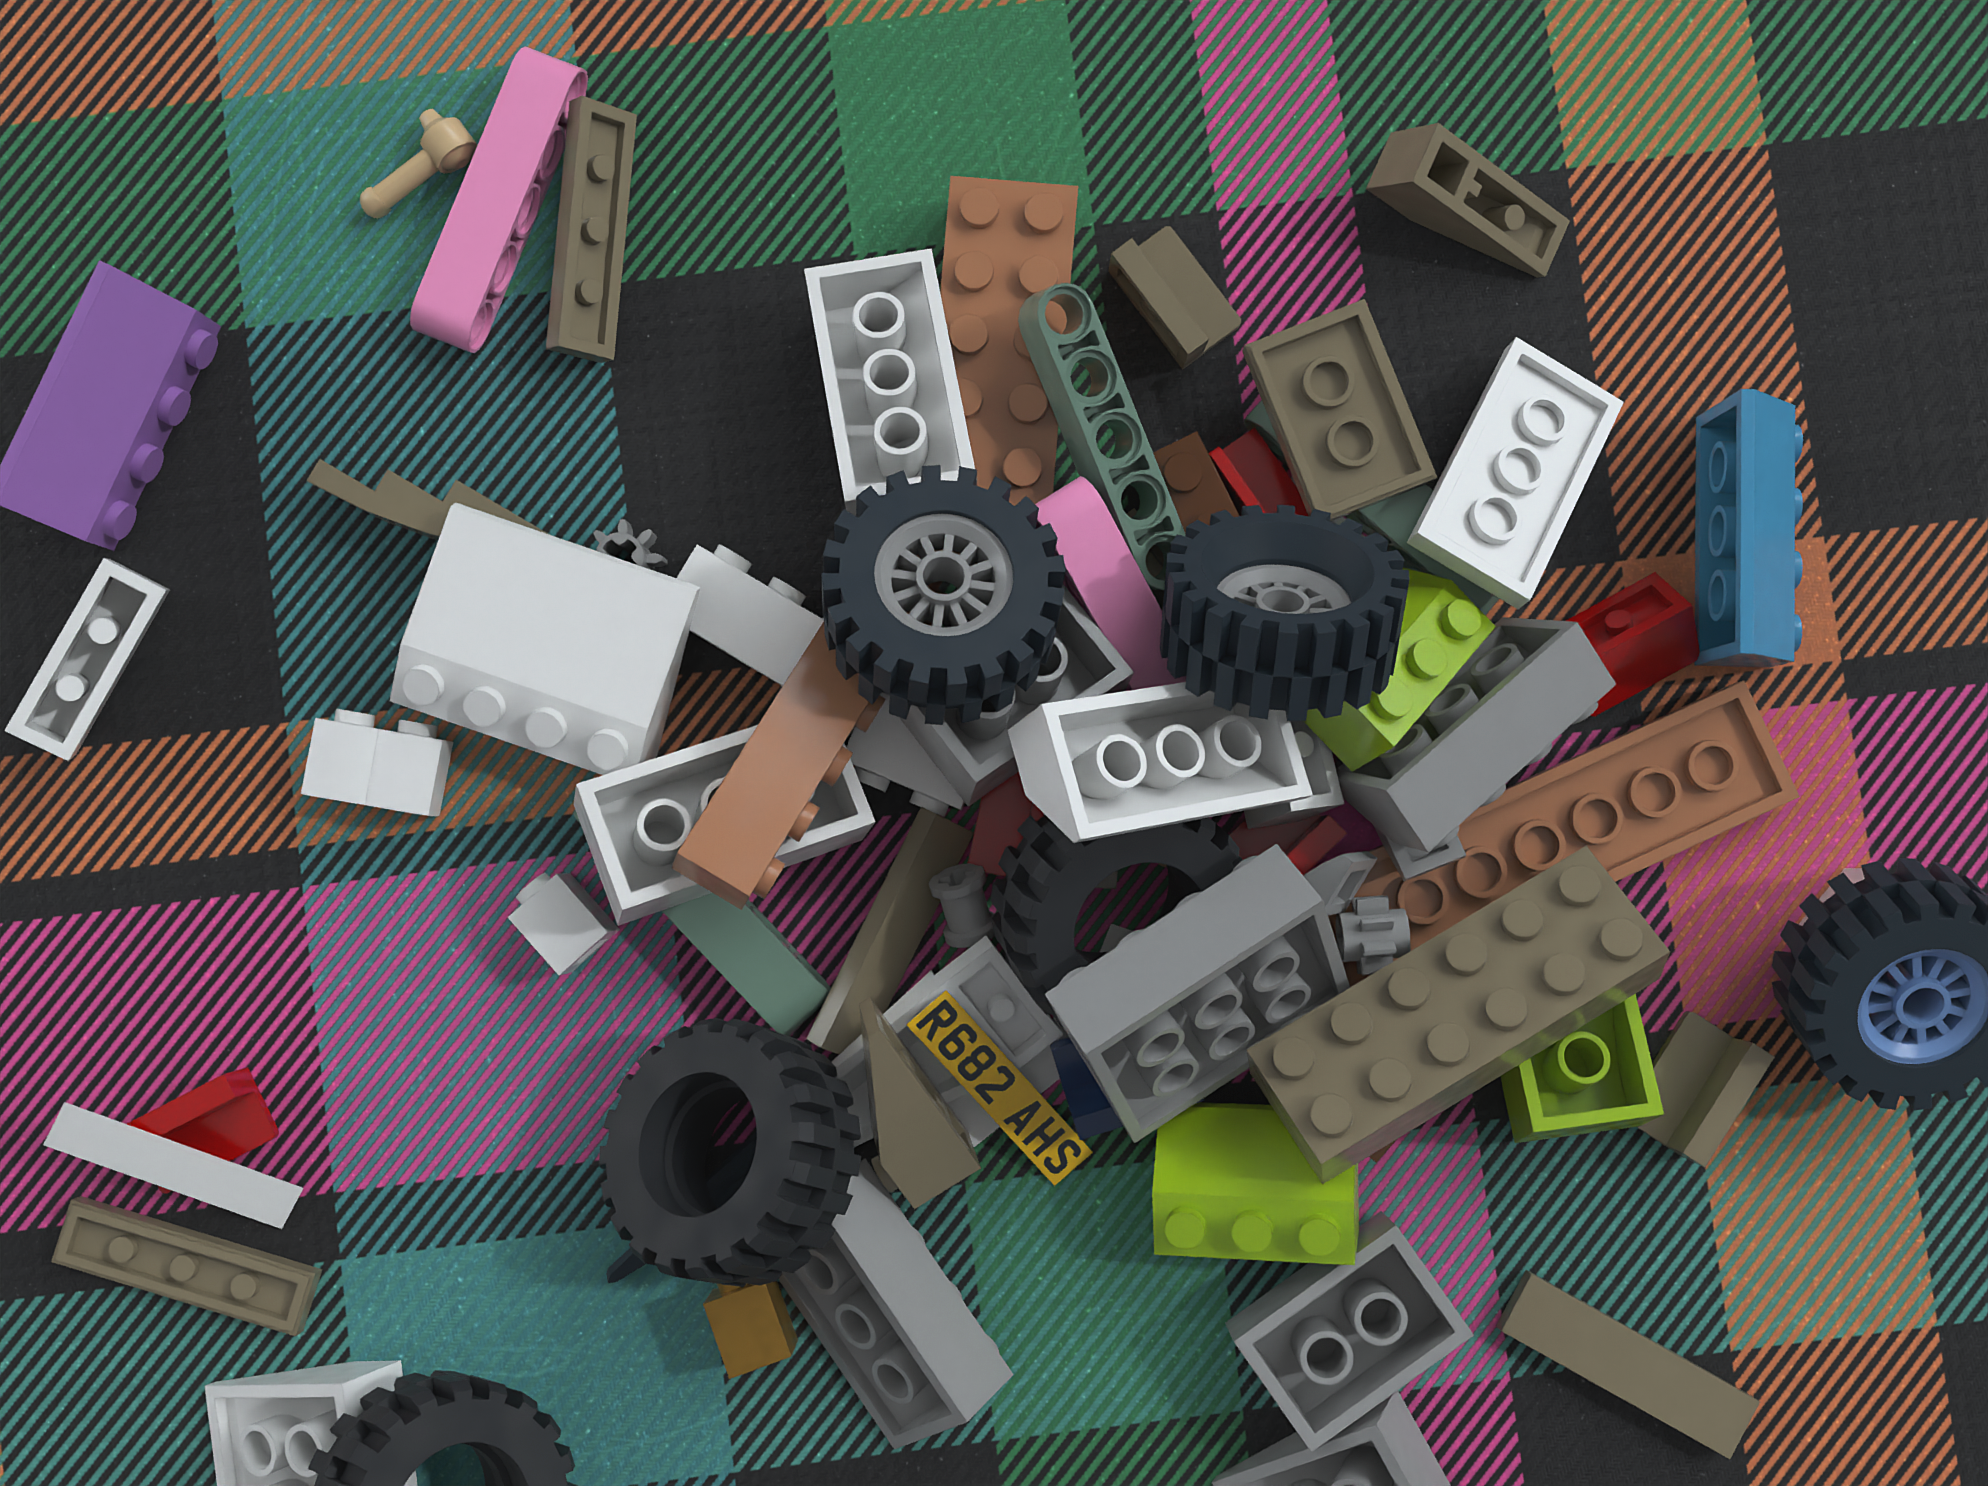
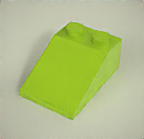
(1586, 1080)

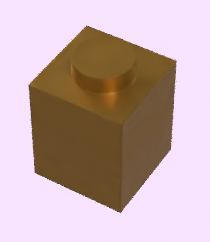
(750, 1326)

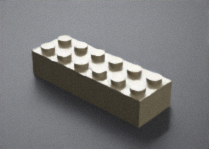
(1456, 1013)

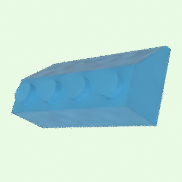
(1747, 532)

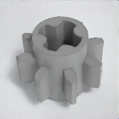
(637, 547)
(1372, 933)

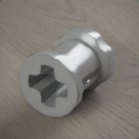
(963, 904)

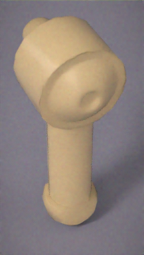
(445, 149)

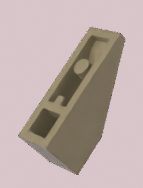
(1467, 198)
(913, 1127)

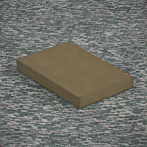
(1339, 412)

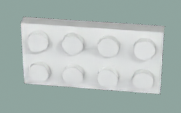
(1516, 473)

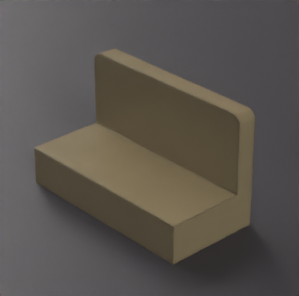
(1173, 295)
(1702, 1086)

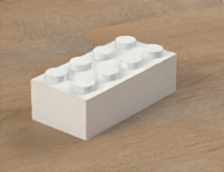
(647, 810)

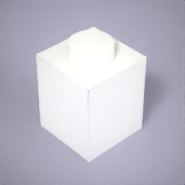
(561, 921)

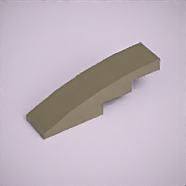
(405, 503)

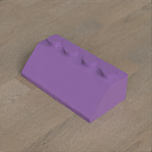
(106, 408)

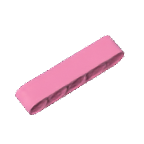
(498, 201)
(1107, 579)

